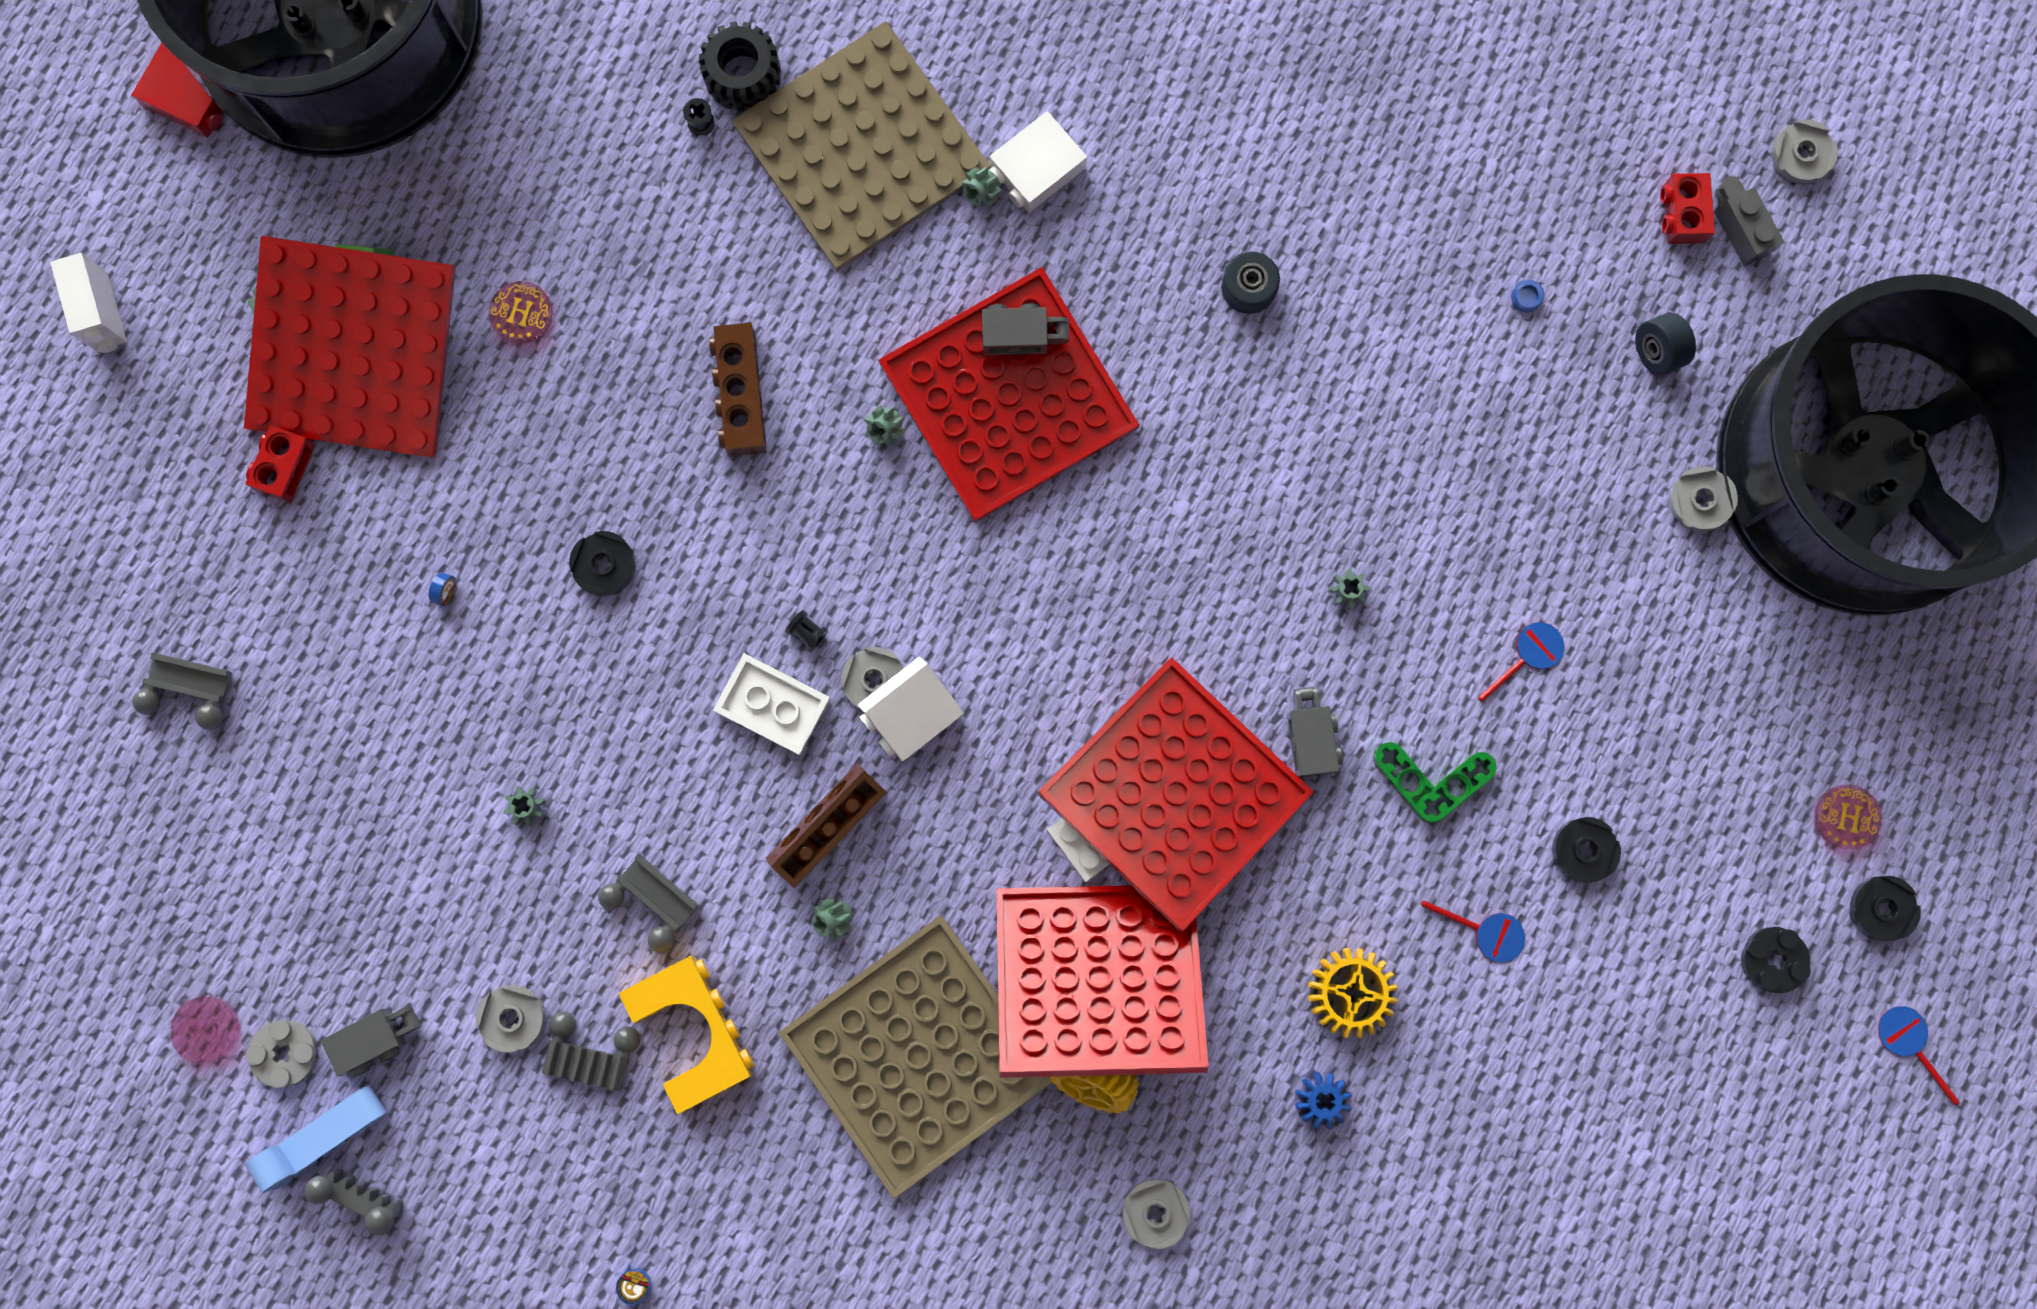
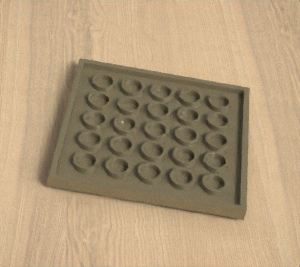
(860, 145)
(911, 1056)

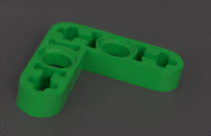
(1425, 789)

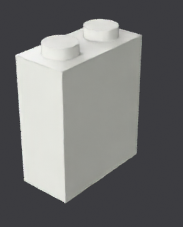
(1037, 162)
(88, 302)
(909, 709)

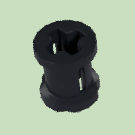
(701, 109)
(806, 630)

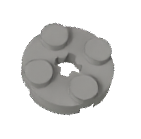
(1818, 142)
(1692, 514)
(864, 664)
(522, 1034)
(282, 1072)
(1173, 1222)

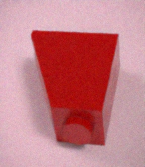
(176, 94)

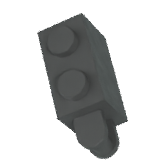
(1746, 221)
(1020, 330)
(1313, 736)
(369, 1040)

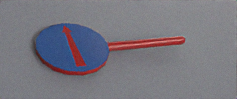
(1538, 646)
(1498, 935)
(1905, 1034)

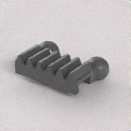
(187, 679)
(657, 893)
(584, 1063)
(378, 1211)

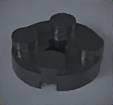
(595, 547)
(1602, 841)
(1903, 904)
(1795, 963)

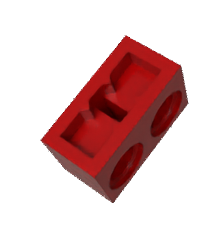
(1695, 210)
(288, 466)

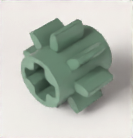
(981, 187)
(884, 425)
(1341, 585)
(531, 801)
(832, 919)

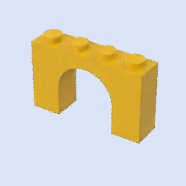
(725, 1060)

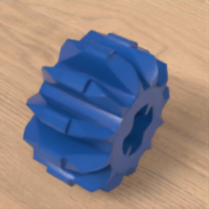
(1321, 1113)

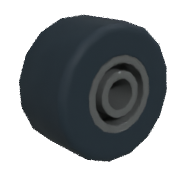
(1254, 293)
(1665, 343)

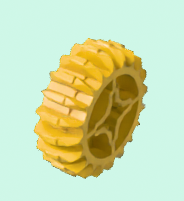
(1349, 1008)
(1101, 1092)

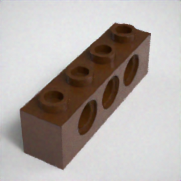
(738, 340)
(825, 825)

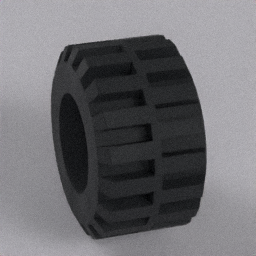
(733, 43)

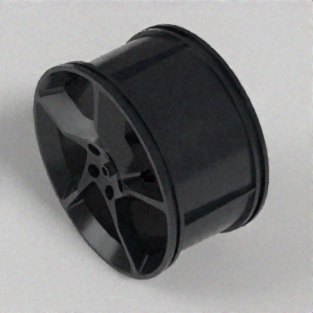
(364, 97)
(1882, 455)

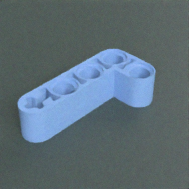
(318, 1139)

